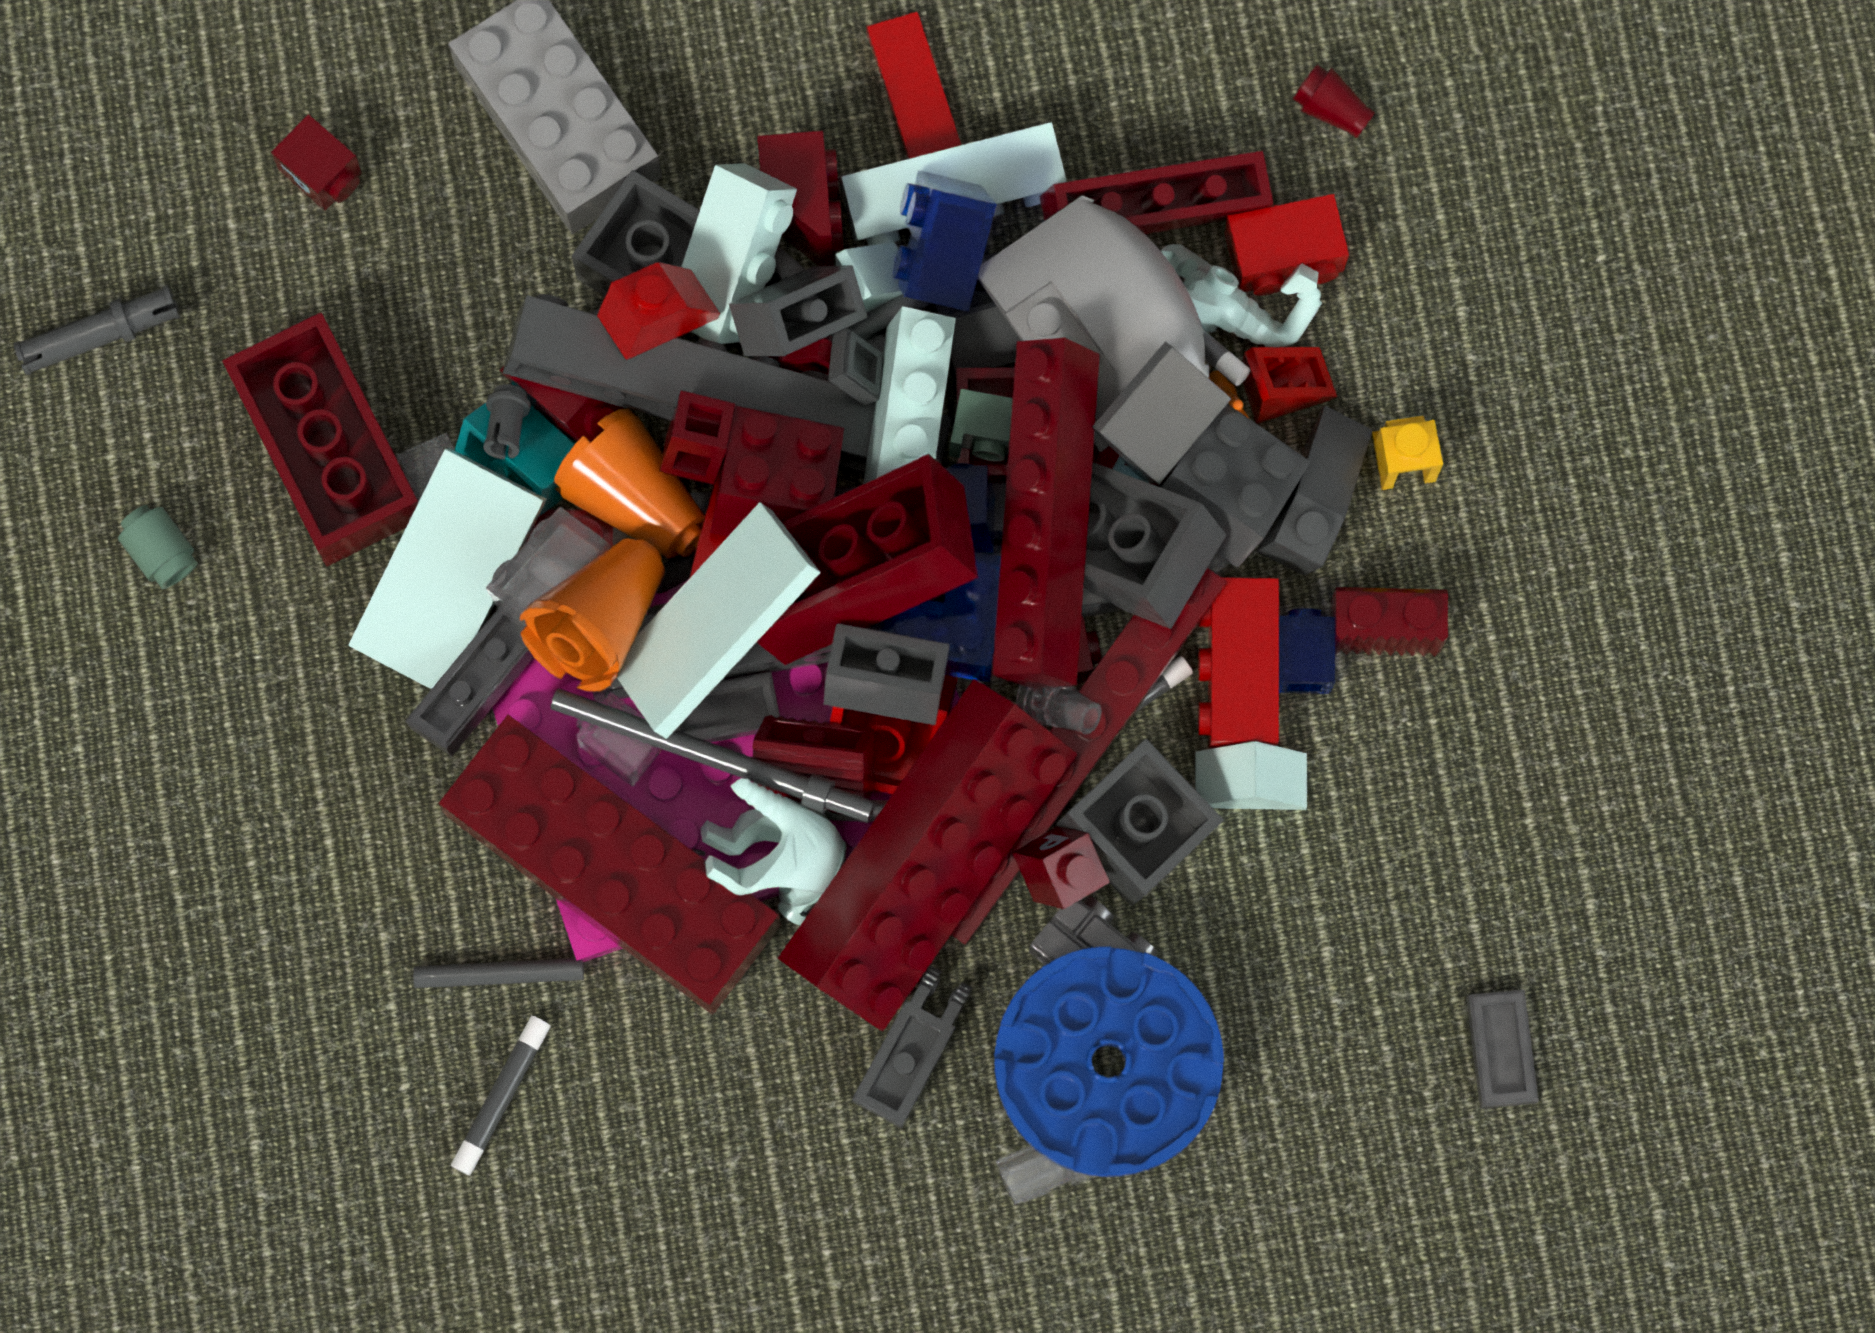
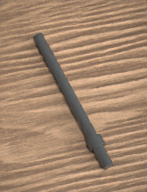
(816, 792)

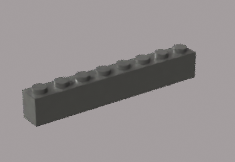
(578, 355)

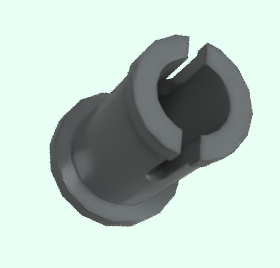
(507, 409)

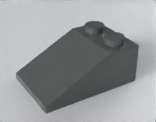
(1146, 545)

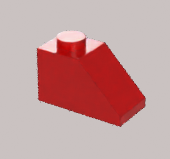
(654, 308)

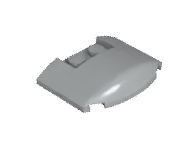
(1099, 285)

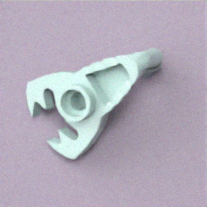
(1228, 307)

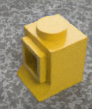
(1407, 447)

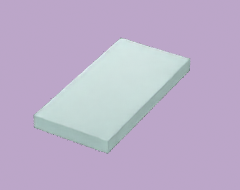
(439, 573)
(715, 619)

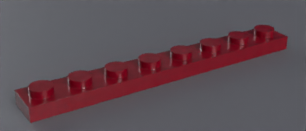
(1119, 687)

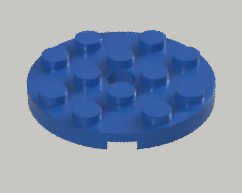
(1095, 1120)

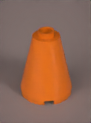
(622, 485)
(594, 614)

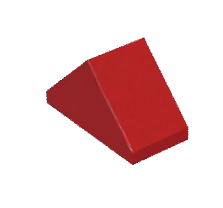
(1285, 380)

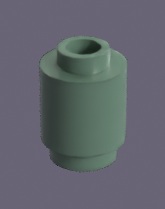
(157, 546)

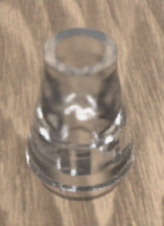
(1060, 707)

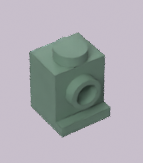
(982, 425)

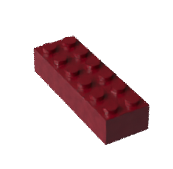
(928, 855)
(609, 864)

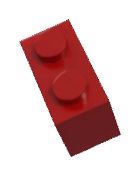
(1276, 239)

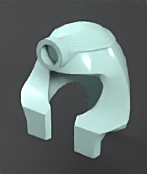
(800, 865)

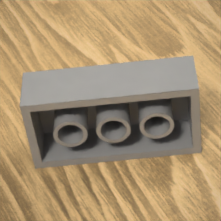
(553, 108)

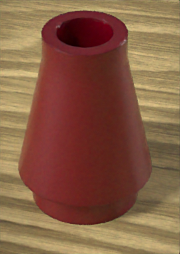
(1332, 101)

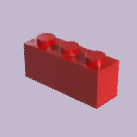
(1241, 664)

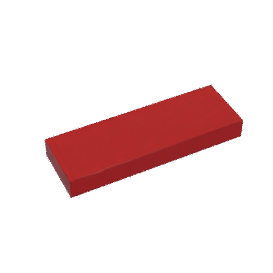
(913, 85)

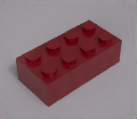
(323, 438)
(876, 555)

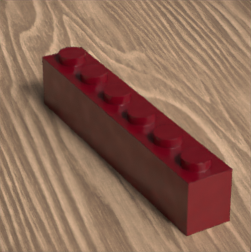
(1046, 513)

